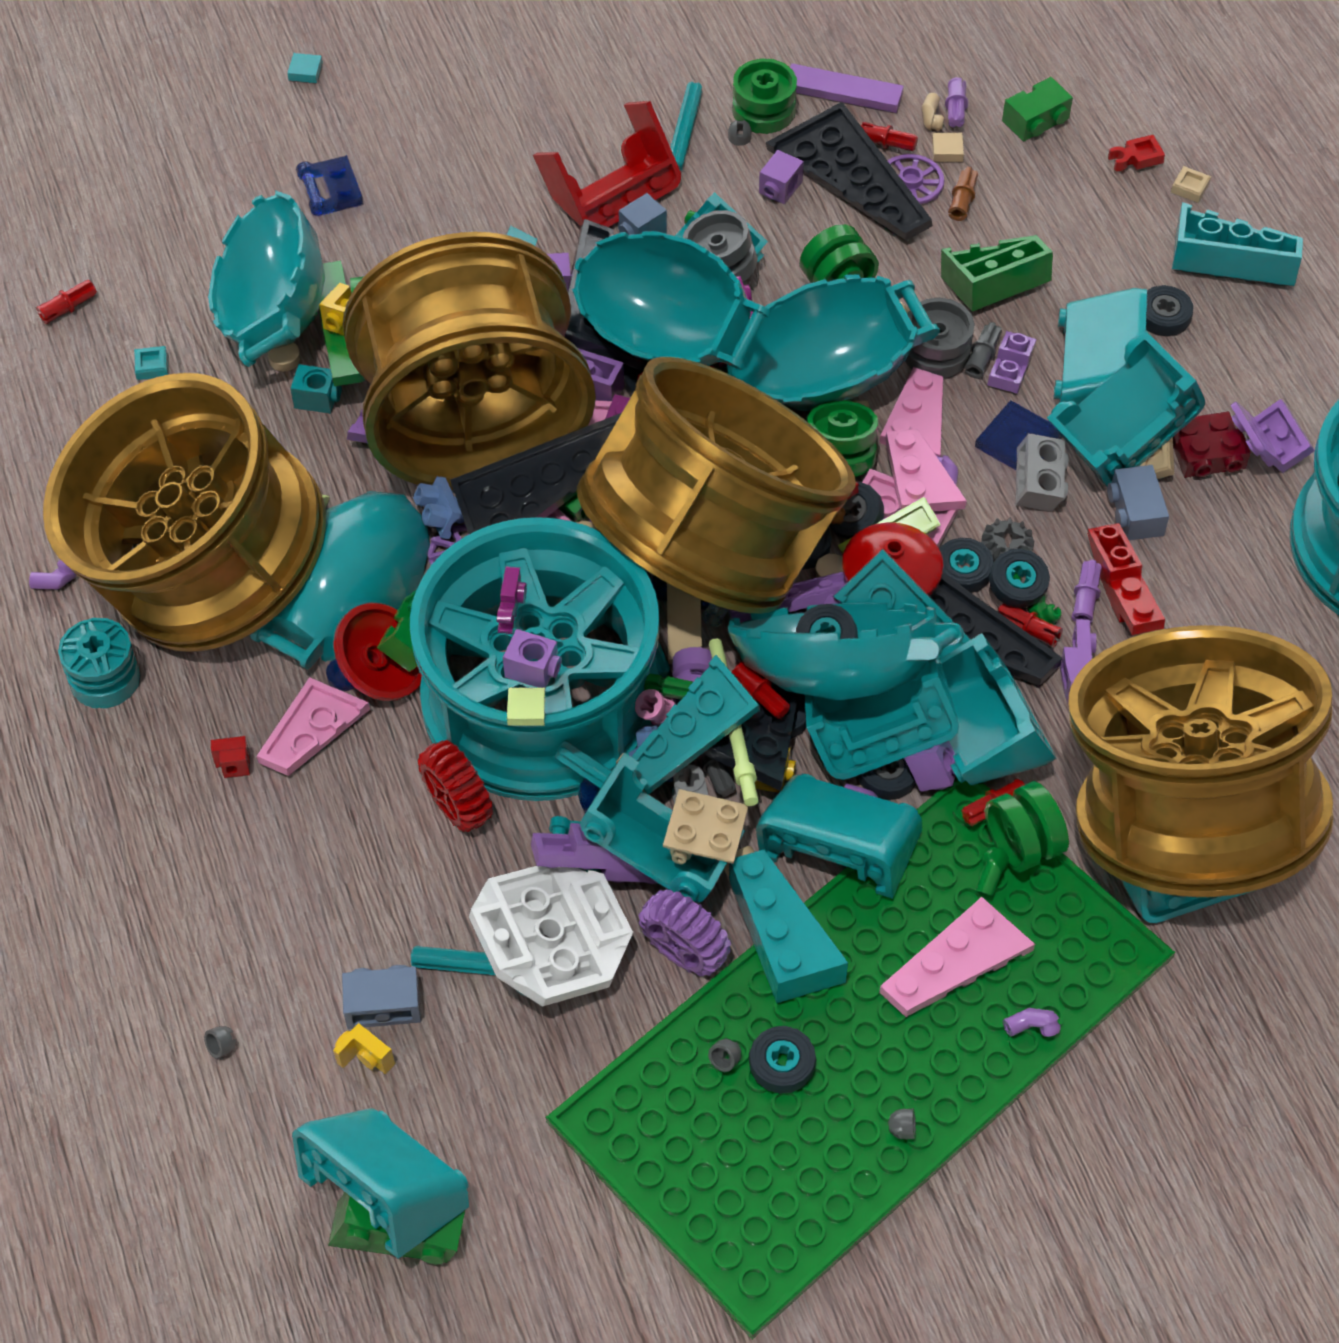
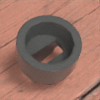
(739, 139)
(219, 1041)
(720, 1050)
(903, 1123)

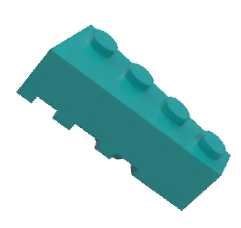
(1234, 249)
(786, 935)

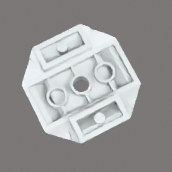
(569, 907)

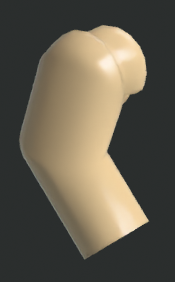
(929, 108)

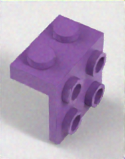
(1274, 435)

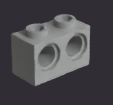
(1034, 471)

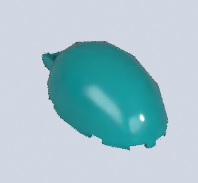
(267, 278)
(666, 299)
(834, 340)
(368, 555)
(886, 654)

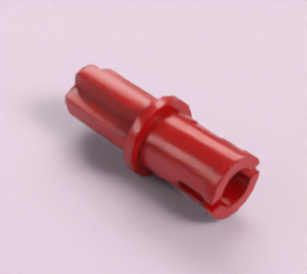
(888, 137)
(66, 301)
(1032, 624)
(761, 690)
(975, 813)

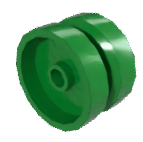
(764, 95)
(837, 253)
(850, 429)
(1027, 826)

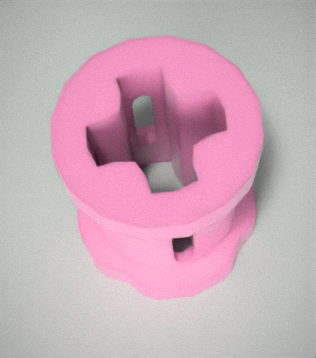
(653, 706)

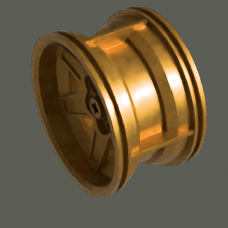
(465, 355)
(714, 486)
(214, 542)
(1202, 760)

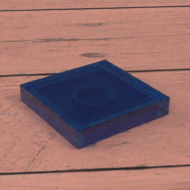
(1009, 430)

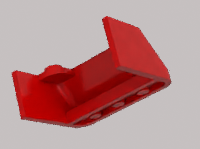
(648, 170)

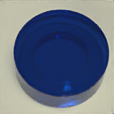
(336, 677)

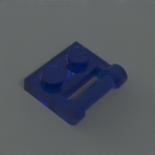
(339, 182)

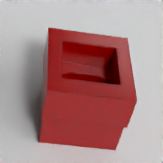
(232, 756)

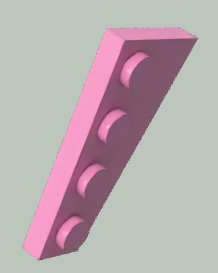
(956, 957)

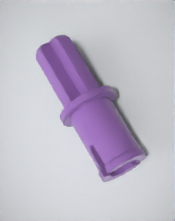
(956, 102)
(1087, 591)

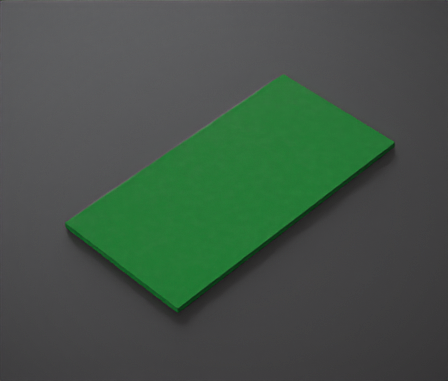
(779, 1187)

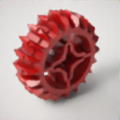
(455, 785)

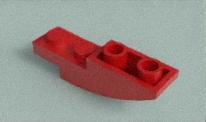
(1123, 580)

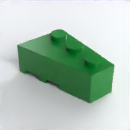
(997, 271)
(354, 1231)

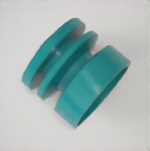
(99, 662)

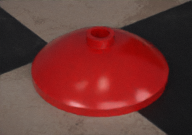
(916, 552)
(358, 639)

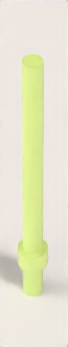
(744, 770)

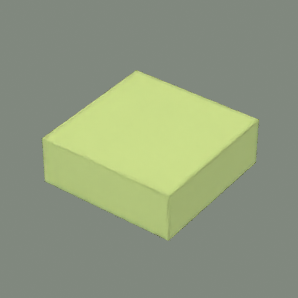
(526, 707)

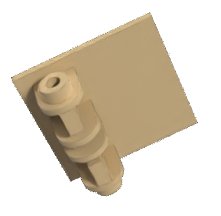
(704, 827)

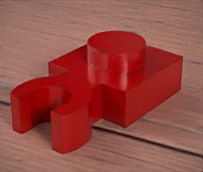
(1140, 152)

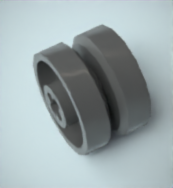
(726, 237)
(952, 347)

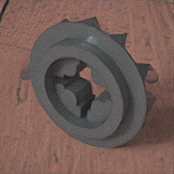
(994, 537)

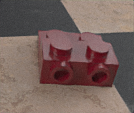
(1210, 446)

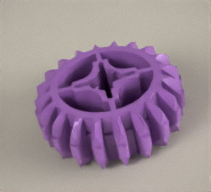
(684, 932)

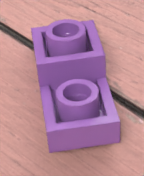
(1012, 362)

